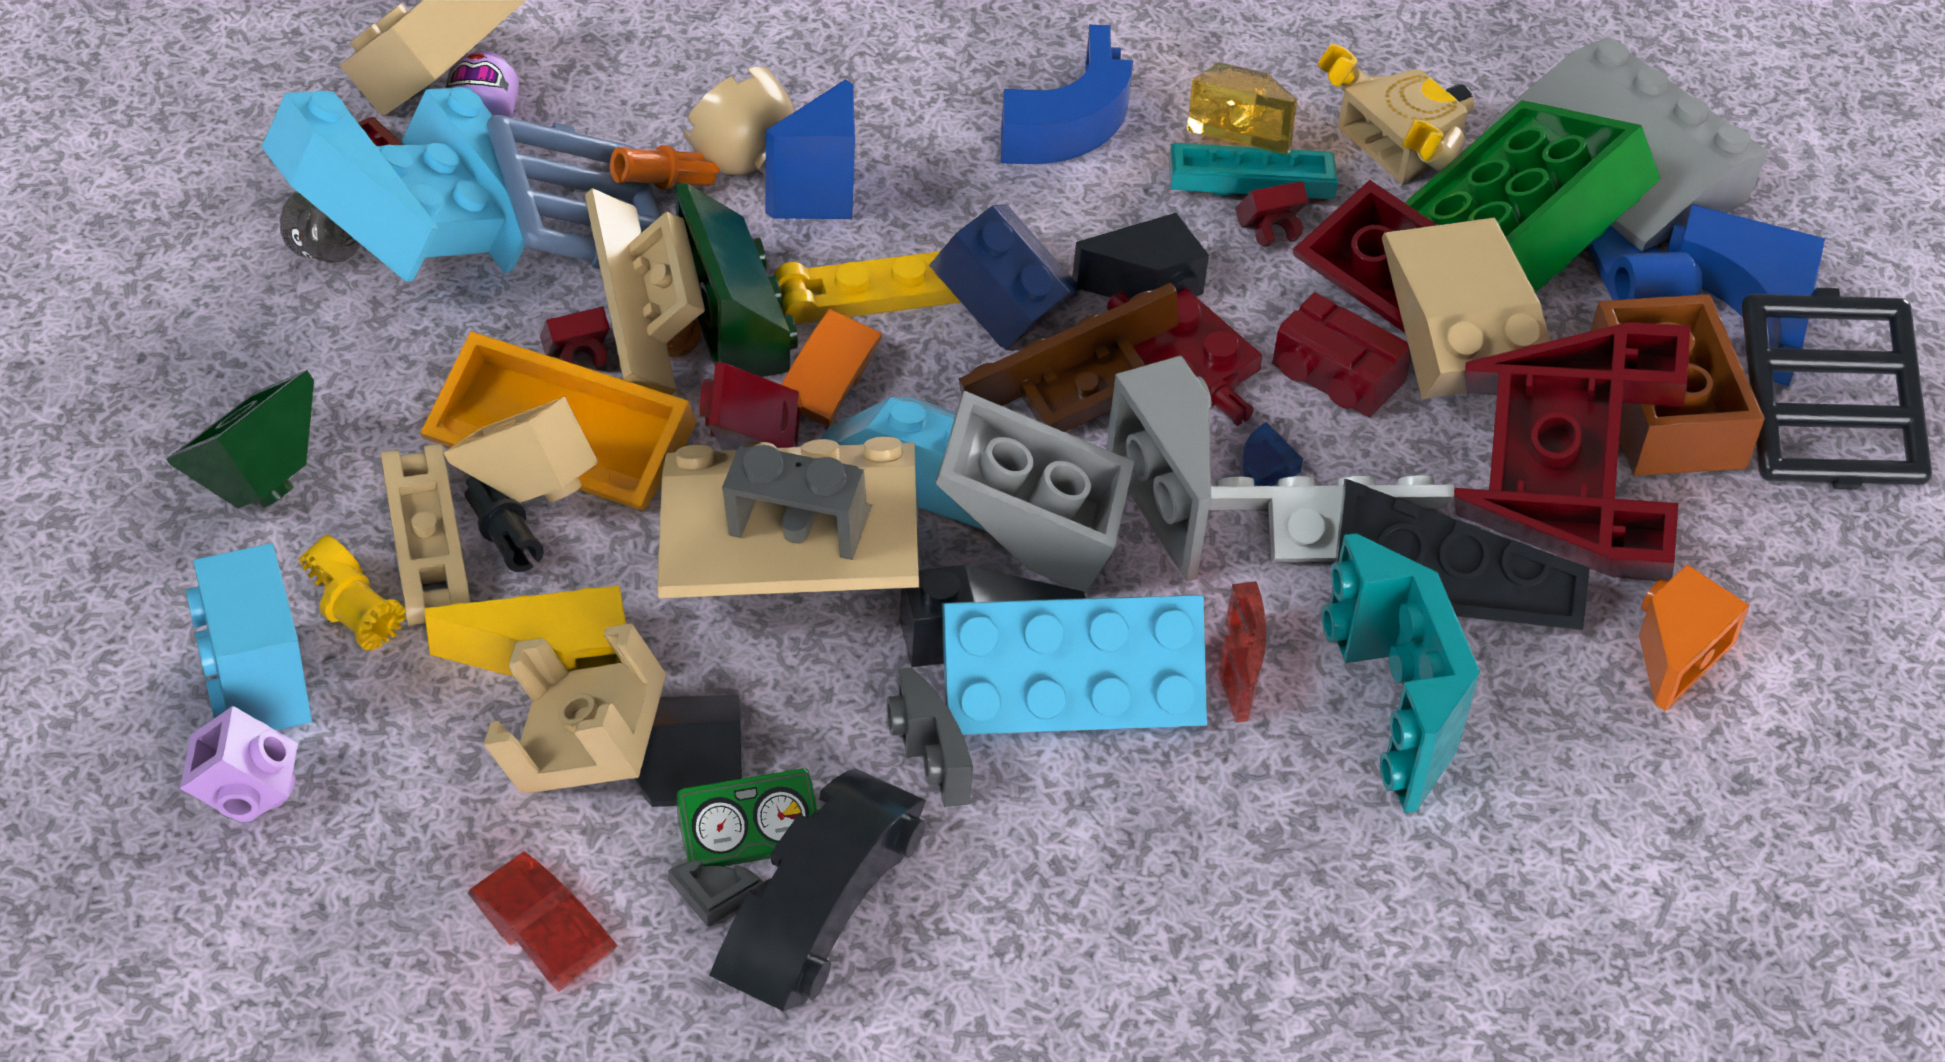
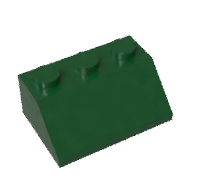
(740, 301)

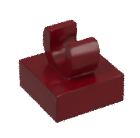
(1273, 206)
(577, 333)

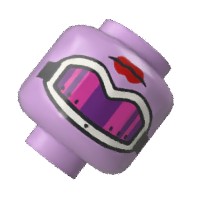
(489, 78)

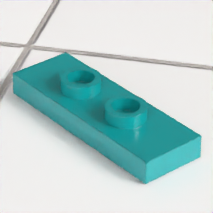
(1244, 169)

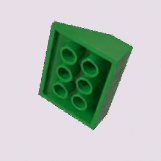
(1547, 181)

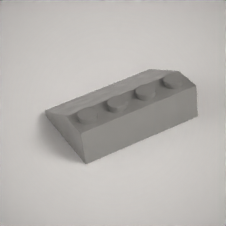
(1694, 149)

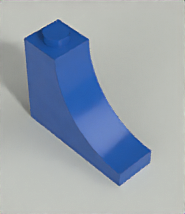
(1752, 258)

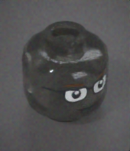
(313, 233)

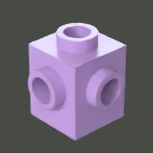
(239, 766)

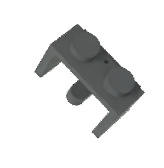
(803, 486)

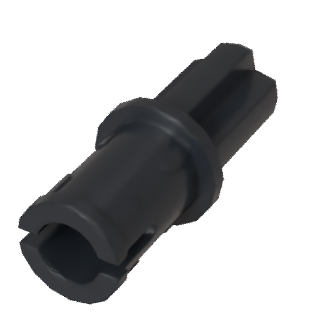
(504, 524)

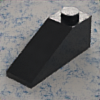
(922, 606)

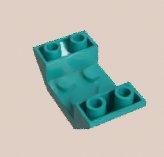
(1402, 612)

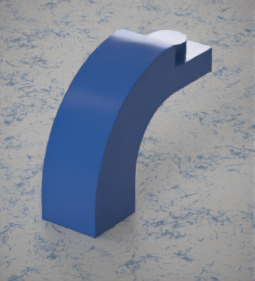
(1072, 118)

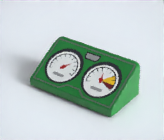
(742, 817)

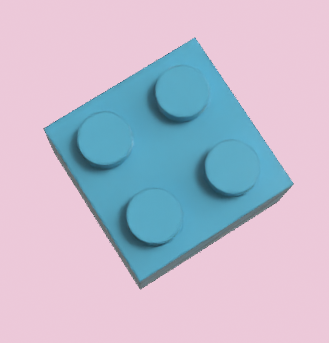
(248, 637)

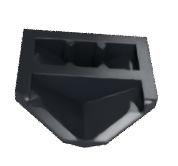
(691, 746)

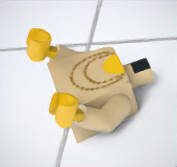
(1401, 117)

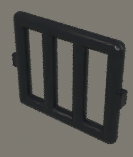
(1901, 362)

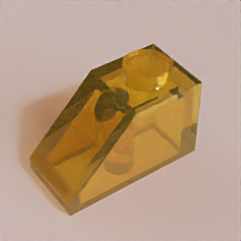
(1242, 108)

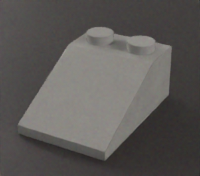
(1165, 428)
(1036, 489)

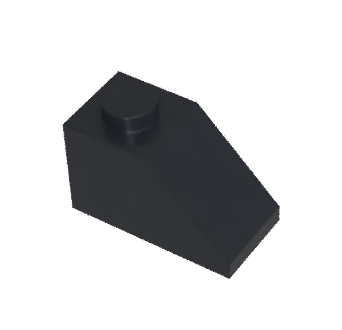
(1142, 259)

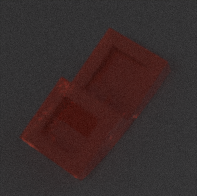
(1243, 649)
(544, 918)

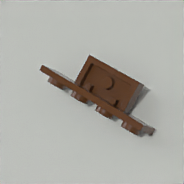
(1074, 372)

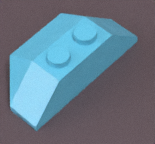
(909, 422)

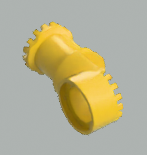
(349, 594)

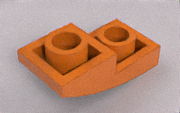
(831, 364)

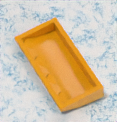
(621, 420)

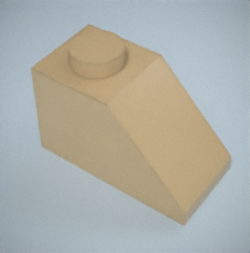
(528, 453)

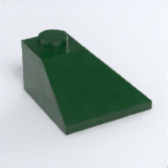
(253, 445)

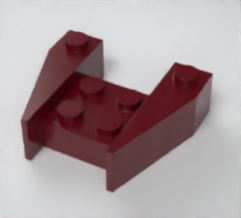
(1561, 446)

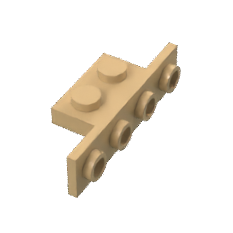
(647, 286)

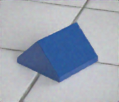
(813, 159)

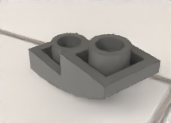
(932, 733)

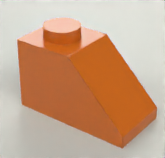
(1686, 631)

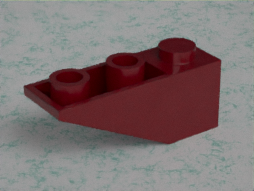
(749, 409)

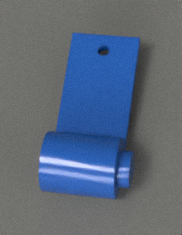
(1644, 274)

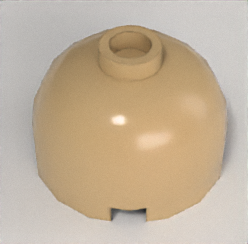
(734, 121)

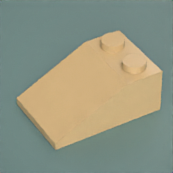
(418, 46)
(1460, 299)

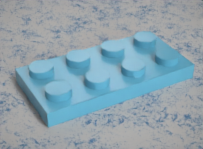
(1075, 664)

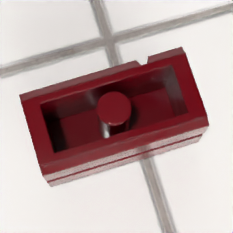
(1341, 355)

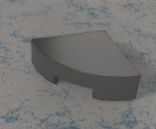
(713, 889)

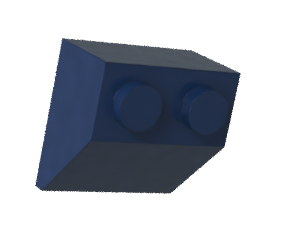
(1003, 275)

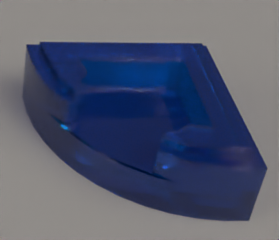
(1269, 457)

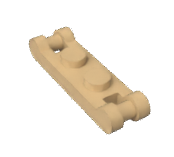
(424, 530)

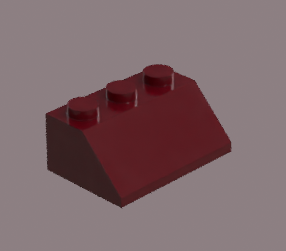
(1351, 249)

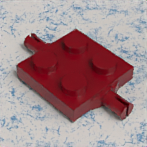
(1209, 349)

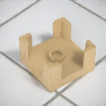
(581, 721)

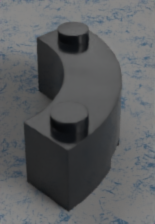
(823, 873)

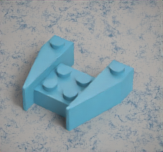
(404, 200)

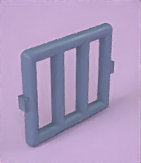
(531, 204)

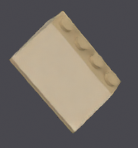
(704, 560)

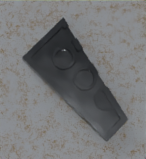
(1479, 569)

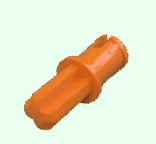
(661, 167)

